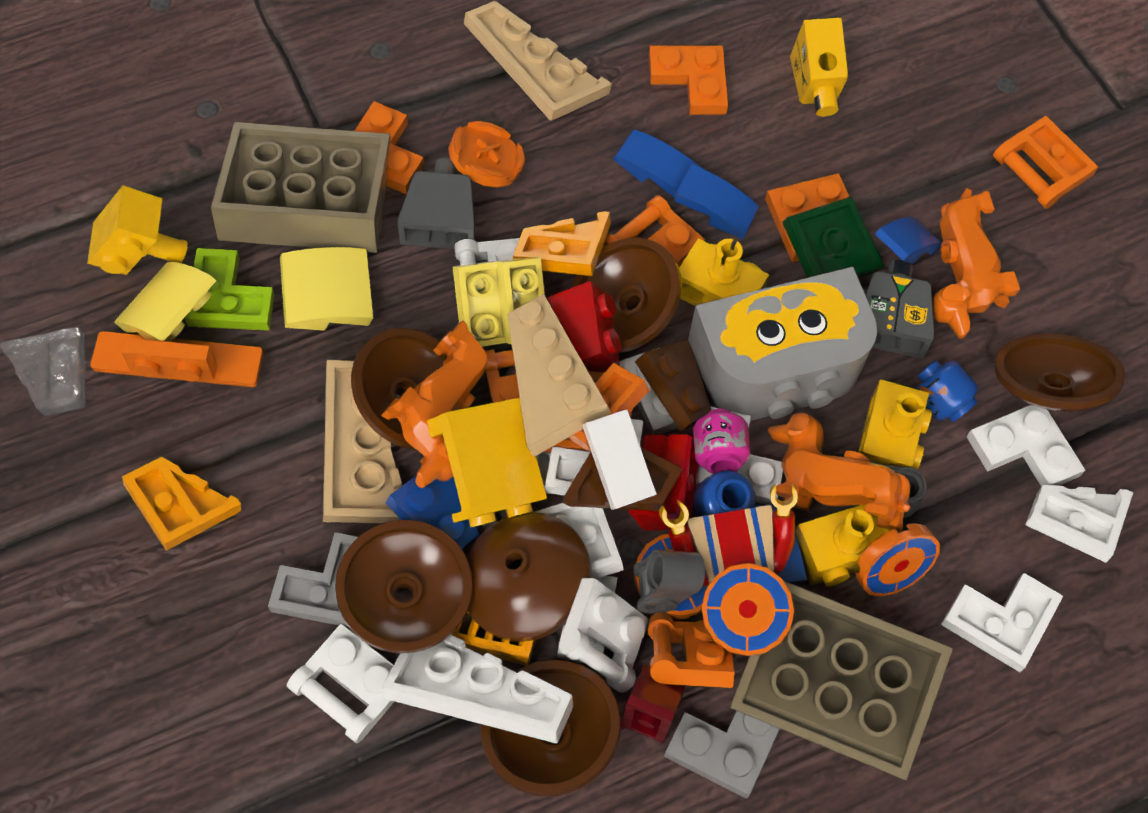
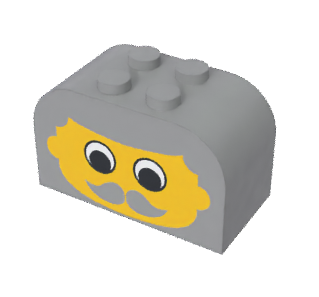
(784, 344)

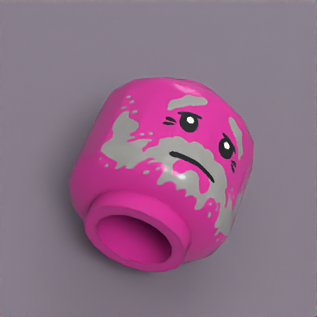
(721, 441)

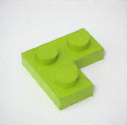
(230, 304)

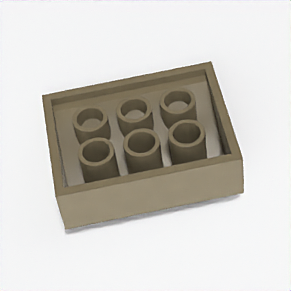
(302, 187)
(846, 683)

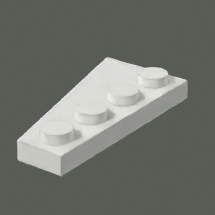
(478, 690)

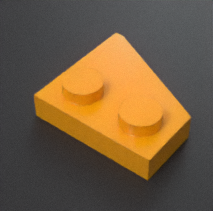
(565, 245)
(177, 502)

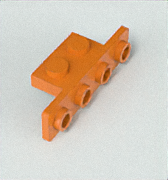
(177, 359)

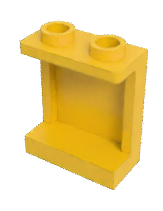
(490, 461)

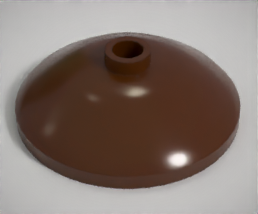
(633, 274)
(388, 367)
(1059, 372)
(398, 558)
(539, 593)
(587, 740)

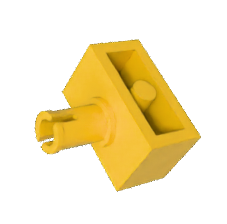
(129, 231)
(718, 273)
(894, 425)
(834, 544)

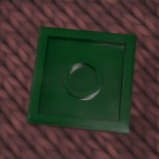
(833, 239)

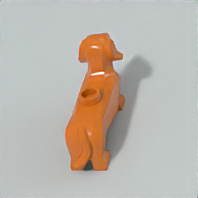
(973, 264)
(439, 393)
(835, 478)

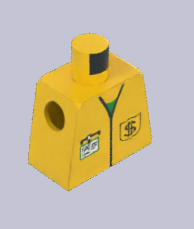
(820, 64)

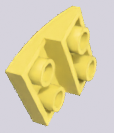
(326, 287)
(492, 291)
(166, 301)

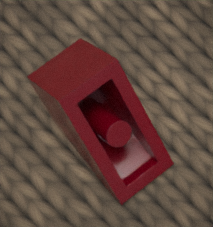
(651, 706)

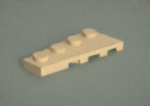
(534, 62)
(551, 378)
(356, 458)

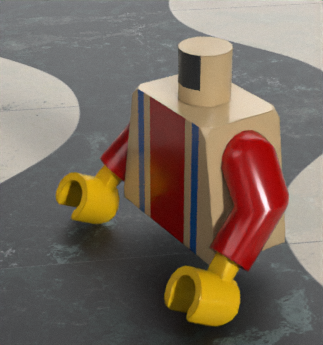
(737, 536)

